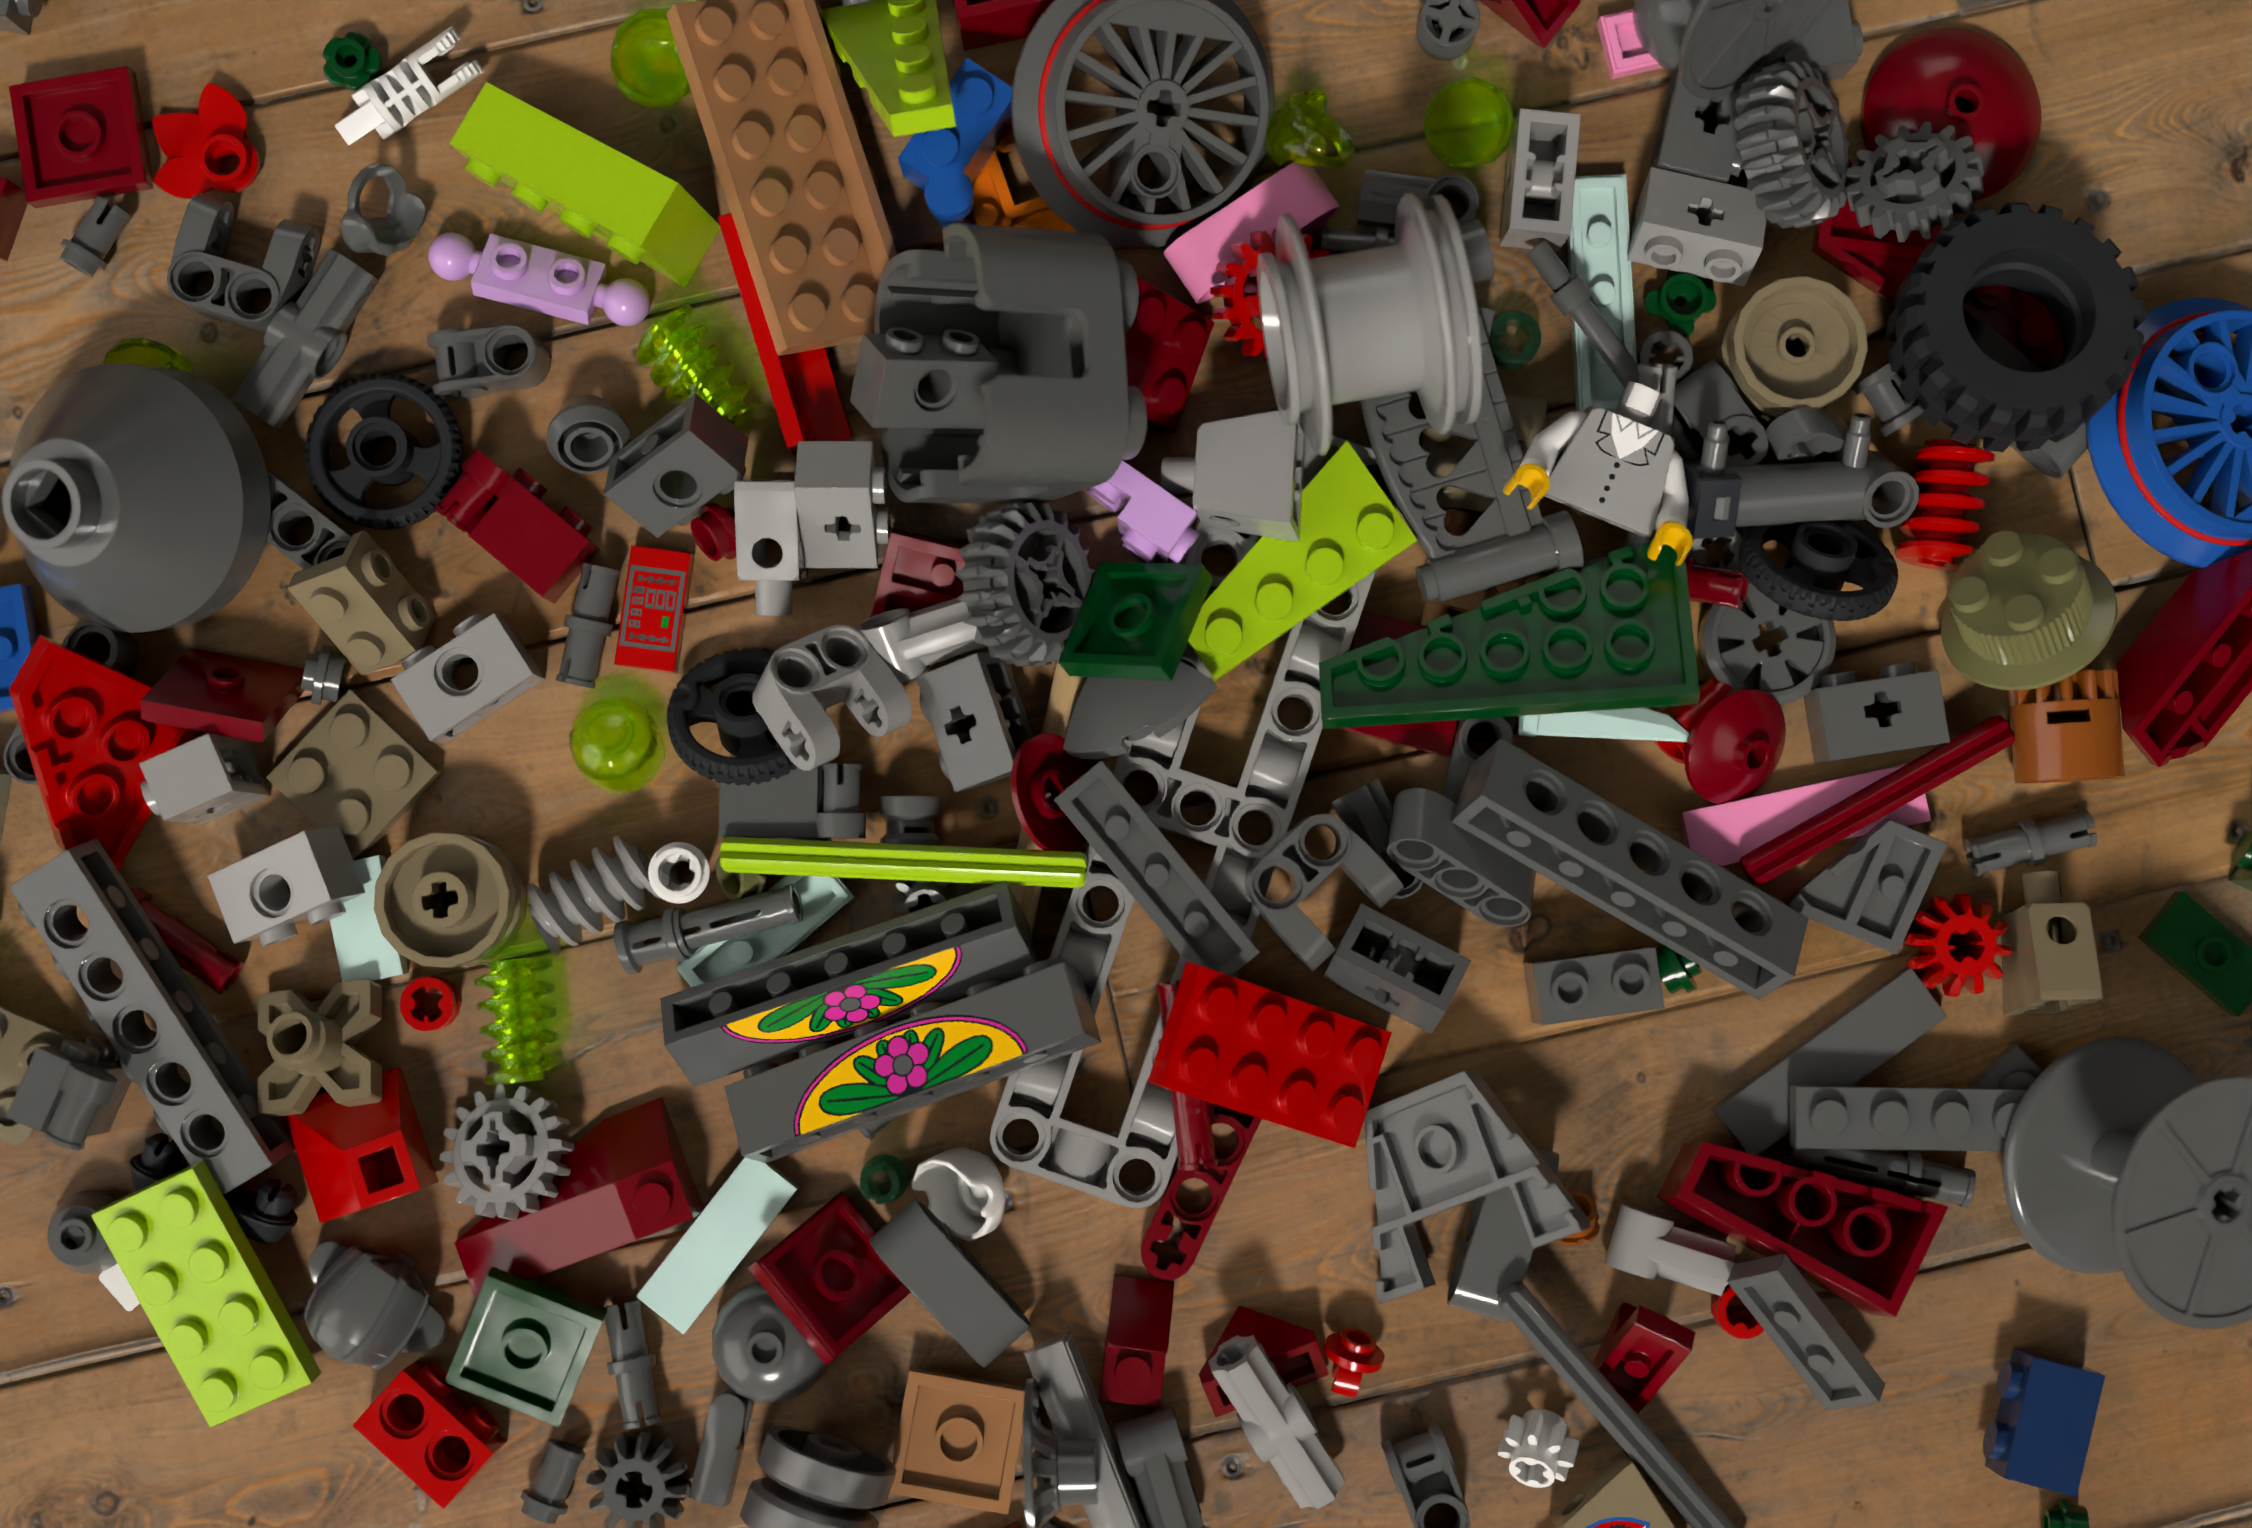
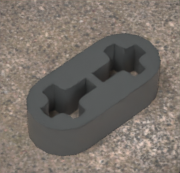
(1807, 436)

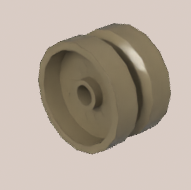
(1815, 324)
(414, 895)

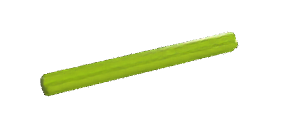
(903, 862)

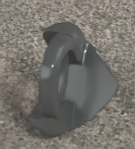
(383, 235)

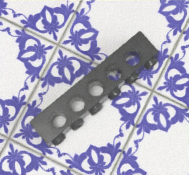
(1630, 869)
(158, 986)

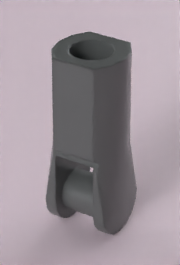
(721, 1449)

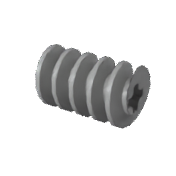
(590, 894)

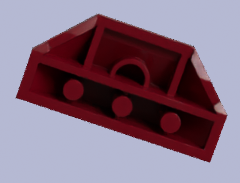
(2190, 663)

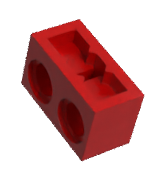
(420, 1446)

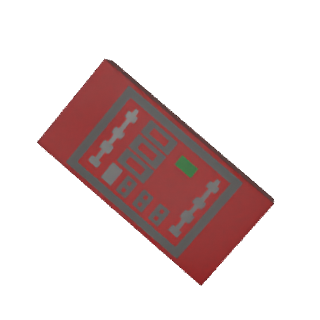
(654, 609)

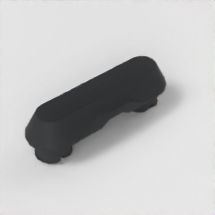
(262, 1215)

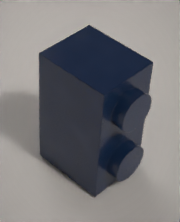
(2043, 1421)

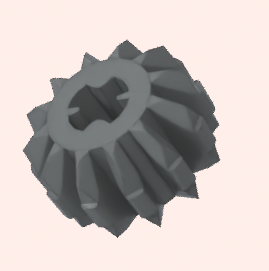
(656, 1471)

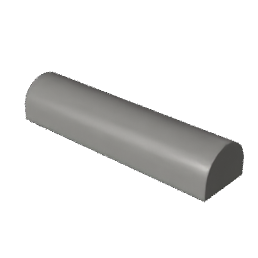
(1078, 1415)

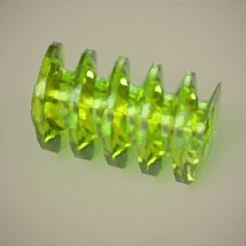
(690, 369)
(517, 1020)

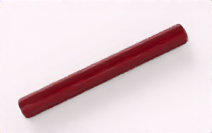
(1877, 800)

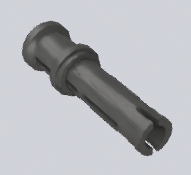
(677, 930)

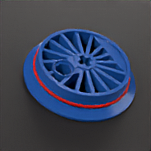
(2208, 414)

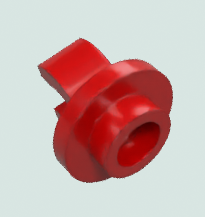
(1353, 1355)

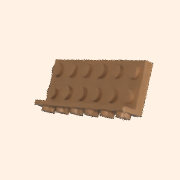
(788, 164)

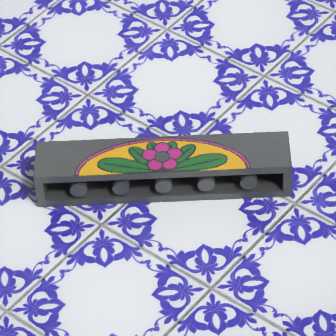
(846, 984)
(912, 1062)

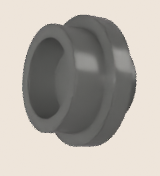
(324, 675)

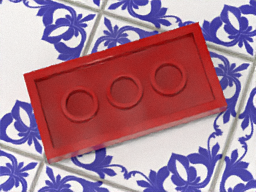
(1269, 1055)

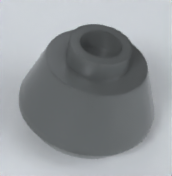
(586, 434)
(76, 1237)

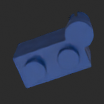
(951, 158)

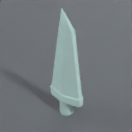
(1611, 724)

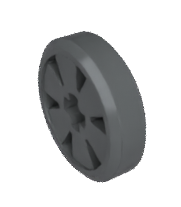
(1799, 657)

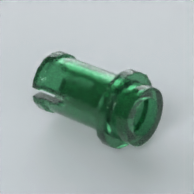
(896, 1171)

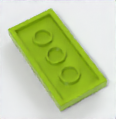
(206, 1294)

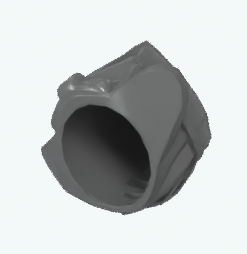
(369, 1306)

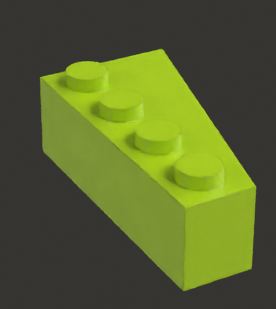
(585, 183)

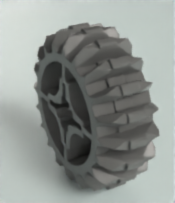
(1792, 144)
(1024, 582)

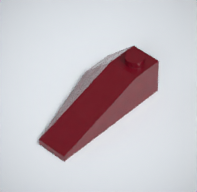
(621, 1187)

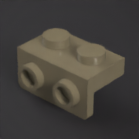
(364, 605)

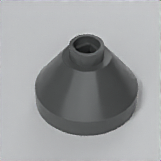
(138, 496)

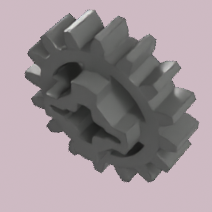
(1915, 181)

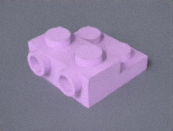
(1152, 519)

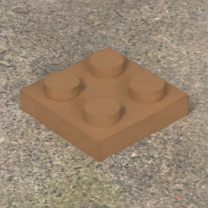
(958, 1440)

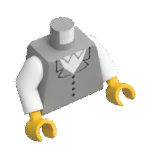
(1613, 470)

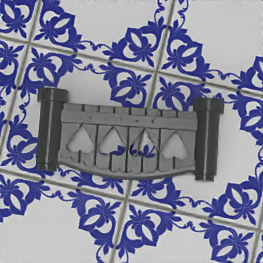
(1507, 537)

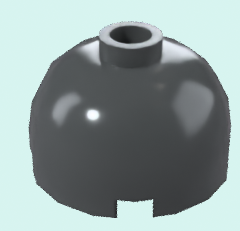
(761, 1349)

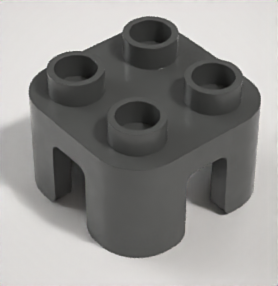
(1060, 397)

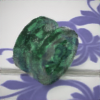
(1527, 351)

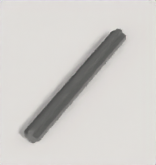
(1610, 1408)

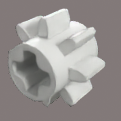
(1538, 1448)

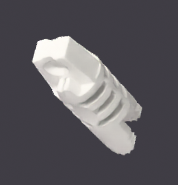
(405, 91)

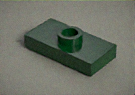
(2202, 952)

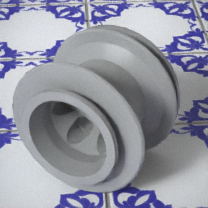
(1373, 322)

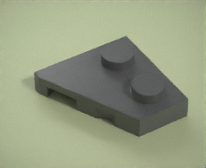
(1873, 885)

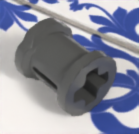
(1887, 399)

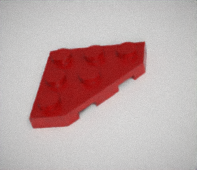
(88, 745)

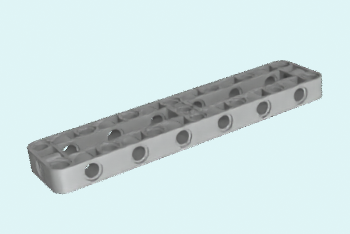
(1268, 785)

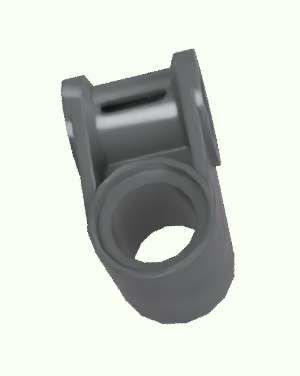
(475, 361)
(1711, 396)
(1426, 1475)

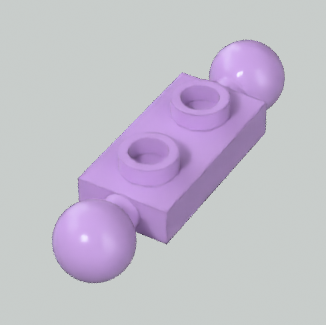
(539, 279)

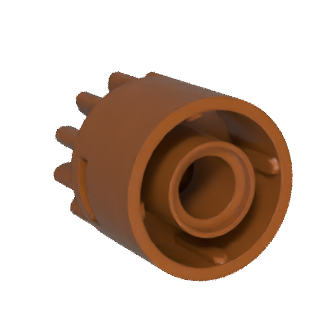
(2068, 729)

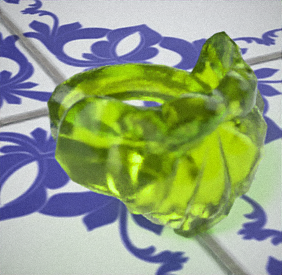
(1294, 136)

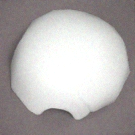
(963, 1191)

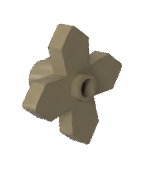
(318, 1048)

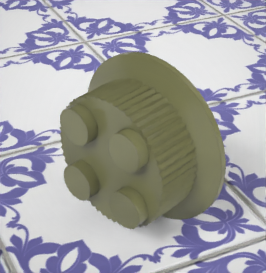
(2026, 612)

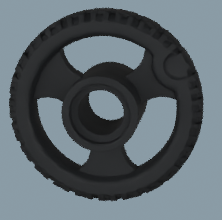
(346, 488)
(1818, 566)
(739, 734)

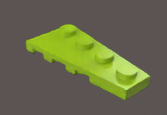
(899, 60)
(1279, 583)

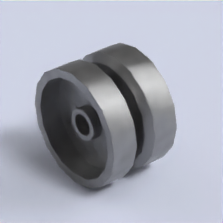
(816, 1482)

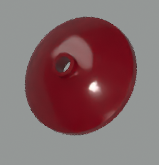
(1920, 86)

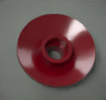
(1735, 745)
(1039, 776)

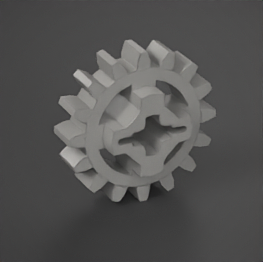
(513, 1176)

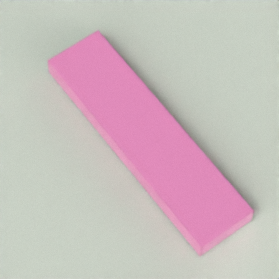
(1738, 827)

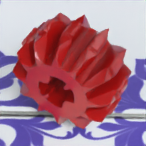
(1980, 943)

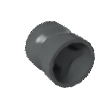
(910, 812)

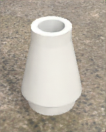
(664, 867)

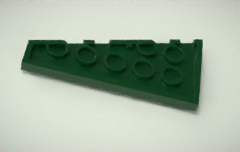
(1553, 646)

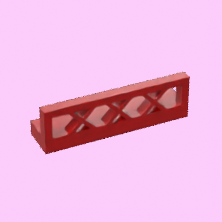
(799, 382)

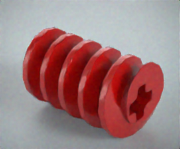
(1942, 504)

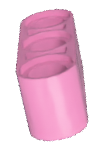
(1290, 191)

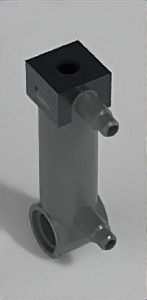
(1795, 492)

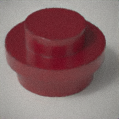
(715, 531)

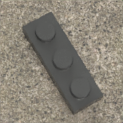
(1806, 1332)

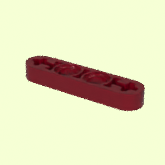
(1219, 1180)

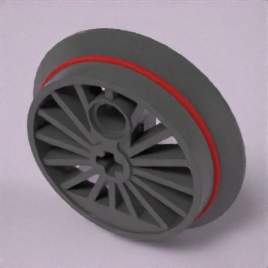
(1156, 76)

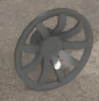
(1067, 1464)

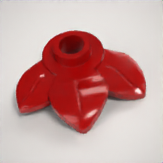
(202, 143)

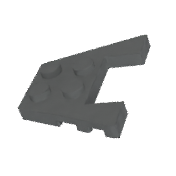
(1444, 1151)

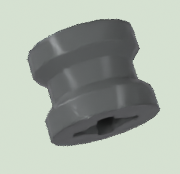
(1451, 16)

